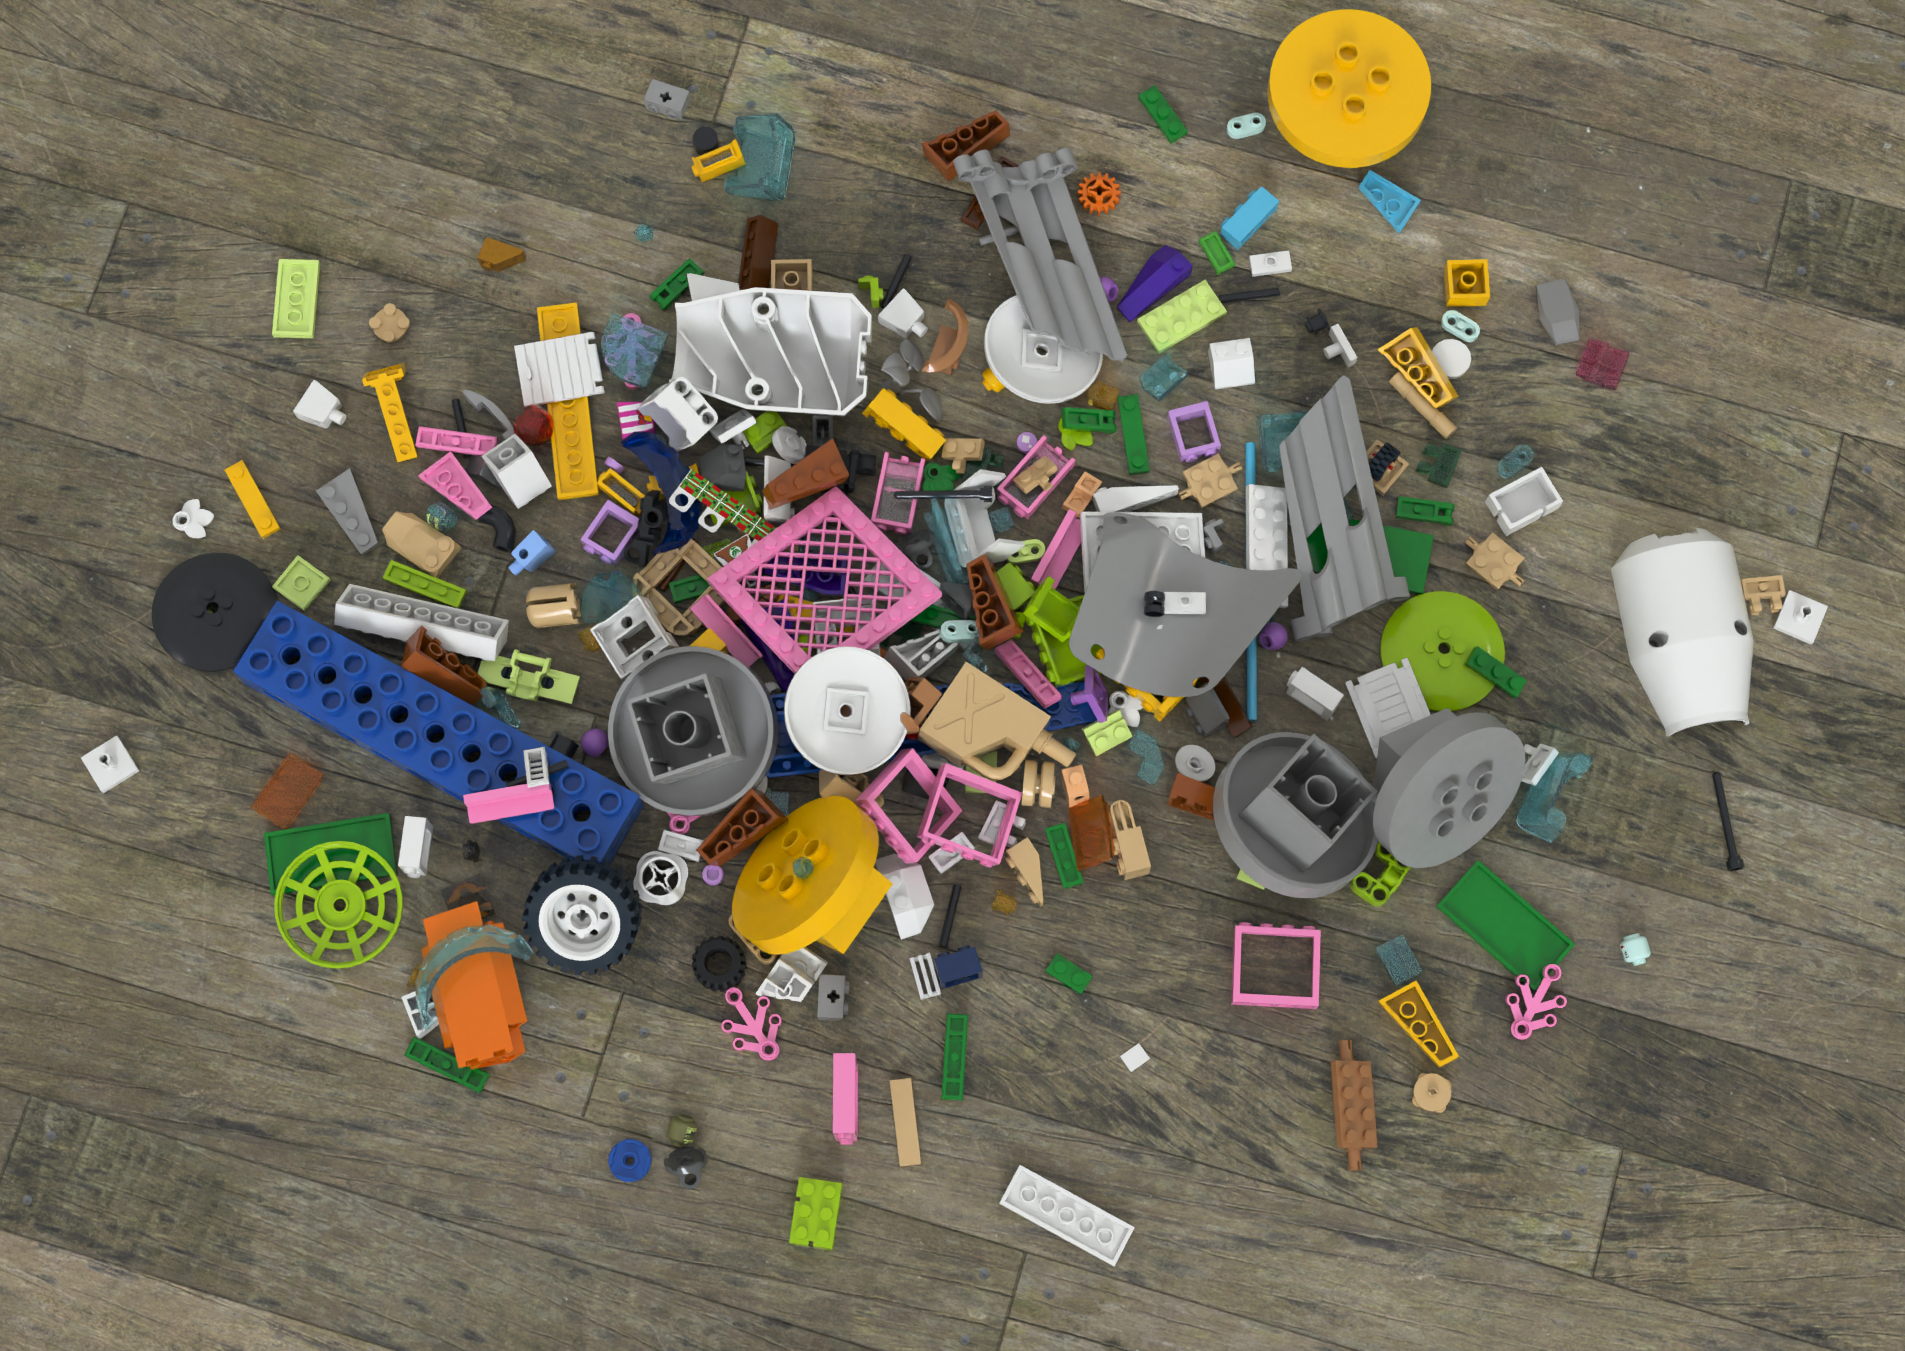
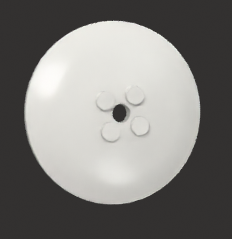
(1016, 363)
(875, 699)

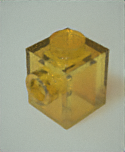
(1102, 396)

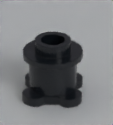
(1317, 323)

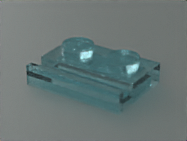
(1398, 960)

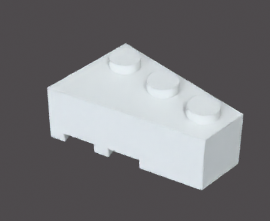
(920, 655)

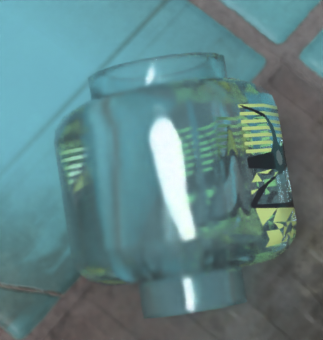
(441, 516)

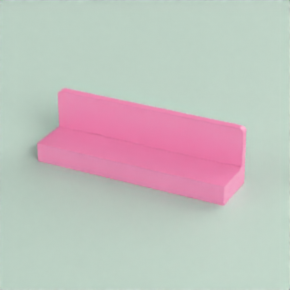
(1059, 551)
(714, 618)
(508, 802)

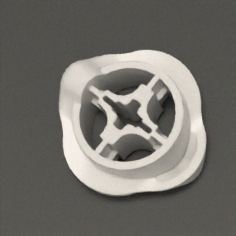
(649, 860)

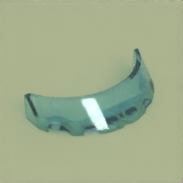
(458, 946)

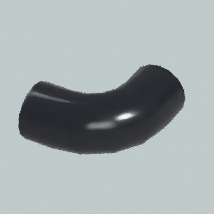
(503, 527)

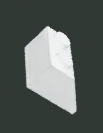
(1232, 363)

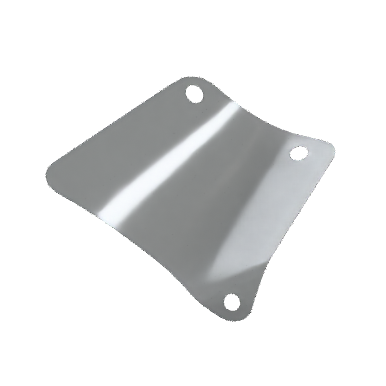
(1189, 646)

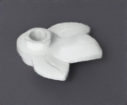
(196, 519)
(1128, 709)

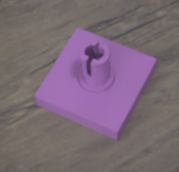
(1094, 693)

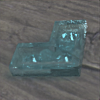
(495, 699)

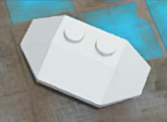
(908, 896)

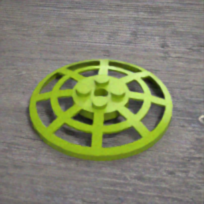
(325, 904)

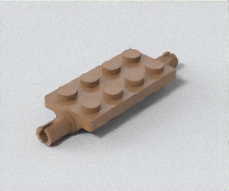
(1353, 1104)

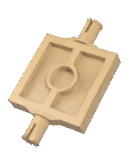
(1209, 481)
(1494, 561)

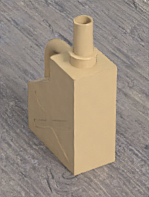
(984, 716)

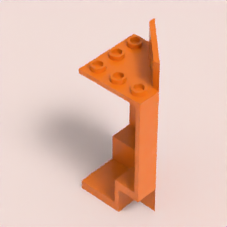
(476, 997)

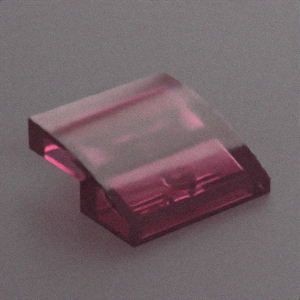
(1602, 364)

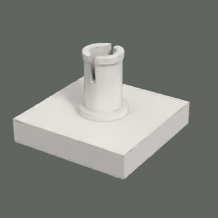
(733, 427)
(1800, 617)
(110, 764)

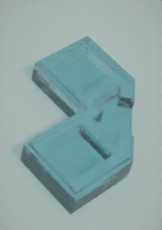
(1147, 747)

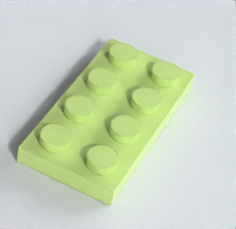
(296, 298)
(1182, 316)

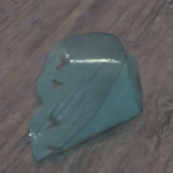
(606, 595)

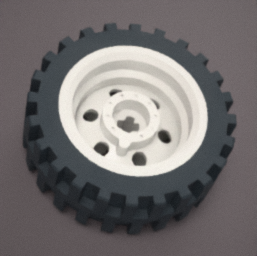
(582, 950)

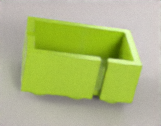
(816, 1213)

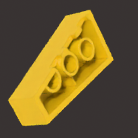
(1420, 367)
(904, 424)
(1416, 1017)

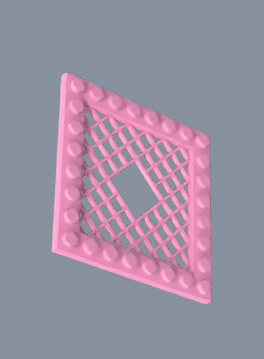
(835, 503)

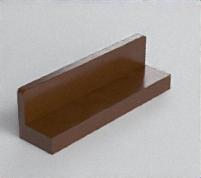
(757, 253)

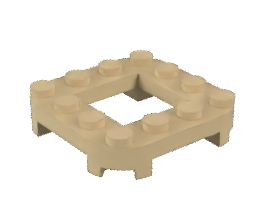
(656, 572)

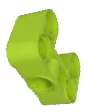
(1386, 882)

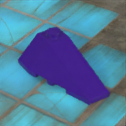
(1157, 278)
(822, 582)
(777, 667)

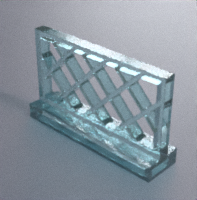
(944, 544)

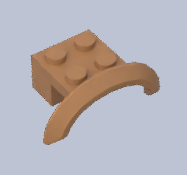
(949, 343)
(922, 698)

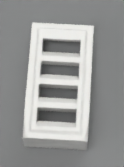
(536, 755)

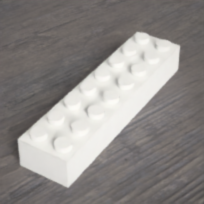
(401, 617)

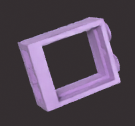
(1188, 413)
(621, 515)

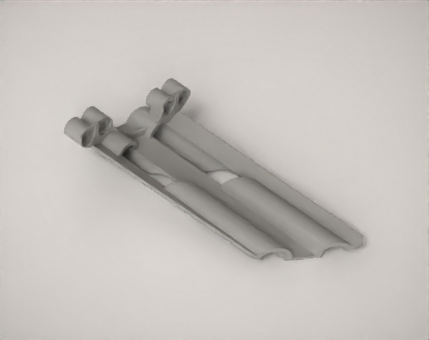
(1053, 293)
(1319, 469)

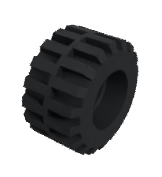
(713, 946)

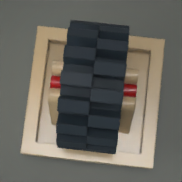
(1385, 465)

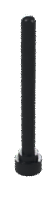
(984, 494)
(1734, 861)

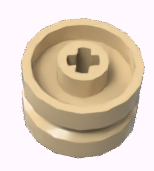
(1038, 783)

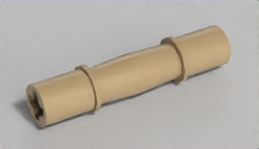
(1422, 405)

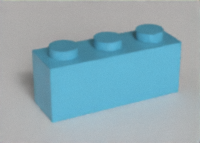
(1249, 217)

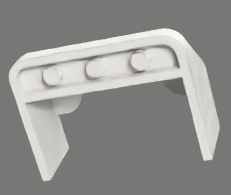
(974, 534)

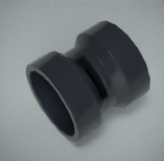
(1154, 604)

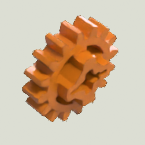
(1089, 193)

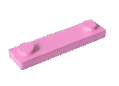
(455, 441)
(1028, 673)

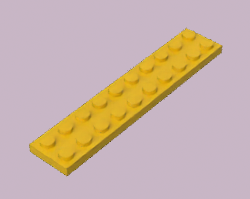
(572, 422)

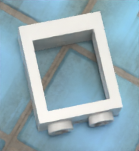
(1313, 693)
(415, 846)

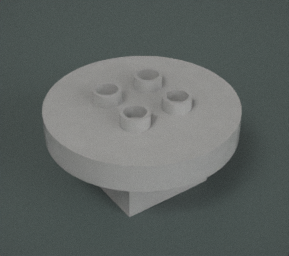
(692, 731)
(1444, 785)
(1295, 815)

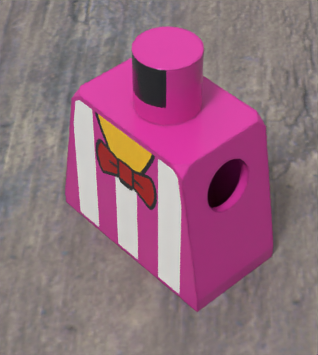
(632, 420)

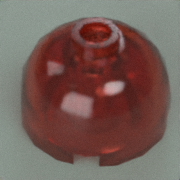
(534, 425)

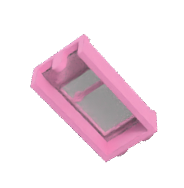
(1026, 504)
(897, 513)

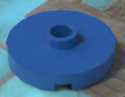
(618, 1160)

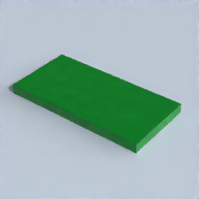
(1407, 551)
(288, 844)
(1505, 924)

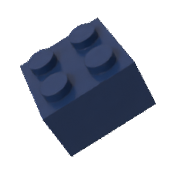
(958, 967)

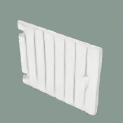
(559, 369)
(1387, 701)

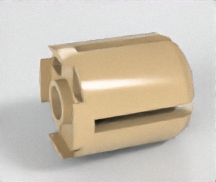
(553, 605)

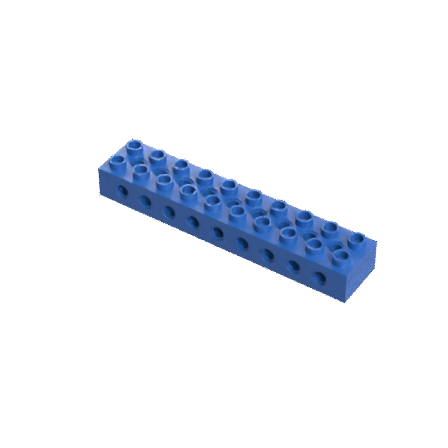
(429, 712)

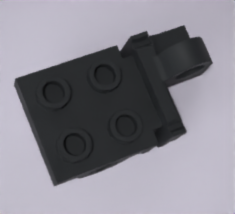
(855, 464)
(647, 527)

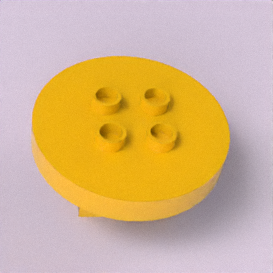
(1349, 88)
(833, 902)

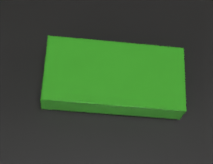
(1216, 252)

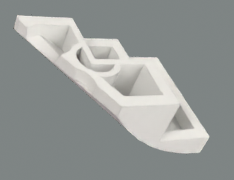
(793, 975)

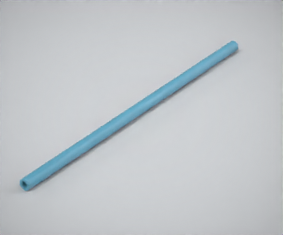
(1251, 650)

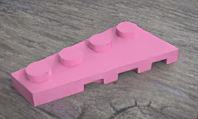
(455, 484)

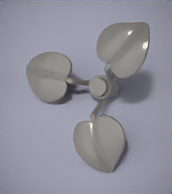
(896, 367)

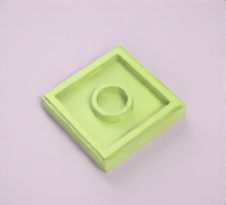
(301, 583)

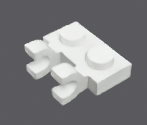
(1539, 761)
(991, 826)

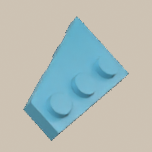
(1389, 199)

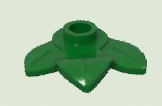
(942, 480)

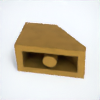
(499, 256)

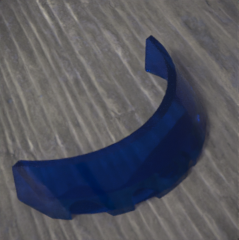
(669, 472)

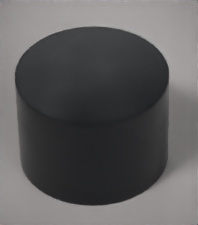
(705, 140)
(564, 745)

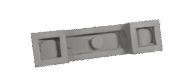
(480, 402)

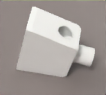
(903, 316)
(319, 407)

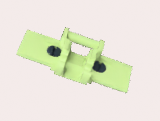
(529, 685)

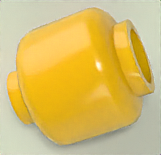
(991, 382)

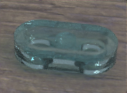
(1514, 462)

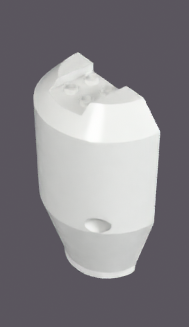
(798, 353)
(1692, 607)

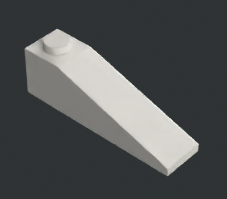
(1131, 498)

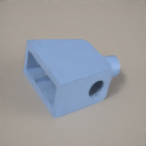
(531, 553)

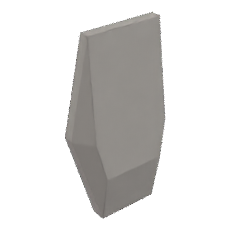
(1558, 311)

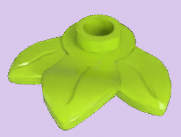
(1072, 437)

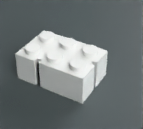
(1523, 501)

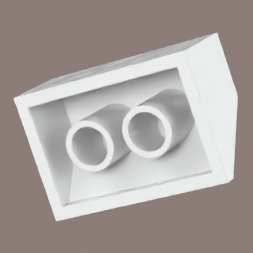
(781, 514)

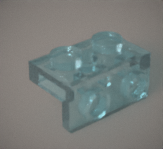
(1162, 377)

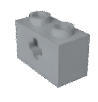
(667, 99)
(832, 984)

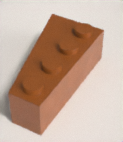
(980, 135)
(810, 475)
(992, 606)
(434, 664)
(1192, 796)
(743, 826)

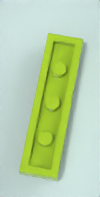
(424, 584)

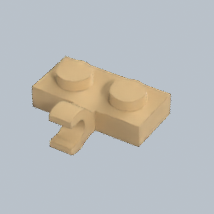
(961, 451)
(1036, 475)

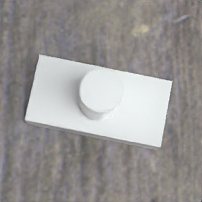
(1340, 346)

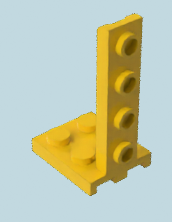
(385, 384)
(1148, 701)

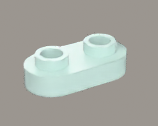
(1247, 126)
(1461, 325)
(961, 632)

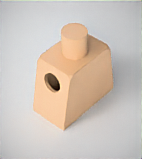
(1074, 785)

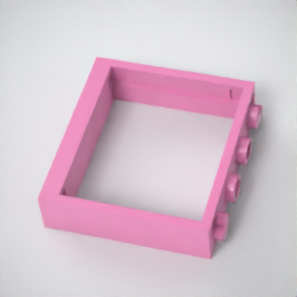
(926, 779)
(1012, 796)
(1275, 1000)
(845, 1098)

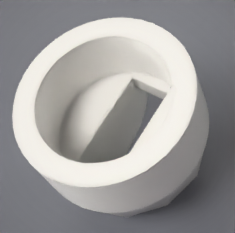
(773, 688)

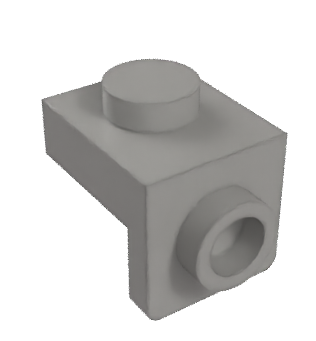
(1211, 538)

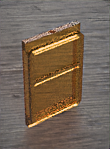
(287, 791)
(1091, 832)

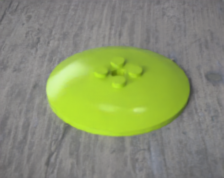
(1435, 620)

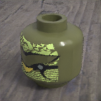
(681, 1130)

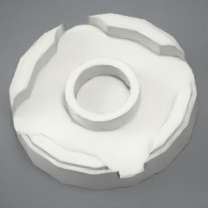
(1453, 357)
(789, 444)

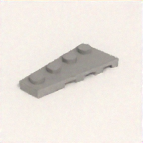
(347, 507)

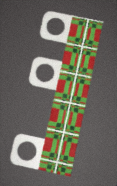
(721, 506)

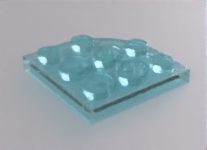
(632, 349)

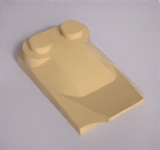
(420, 543)

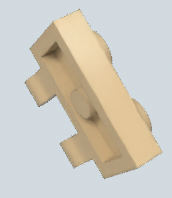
(1763, 588)

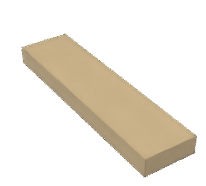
(905, 1122)

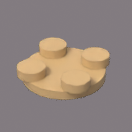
(389, 323)
(1431, 1092)

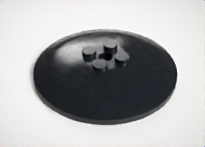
(204, 638)

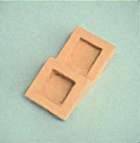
(1082, 494)

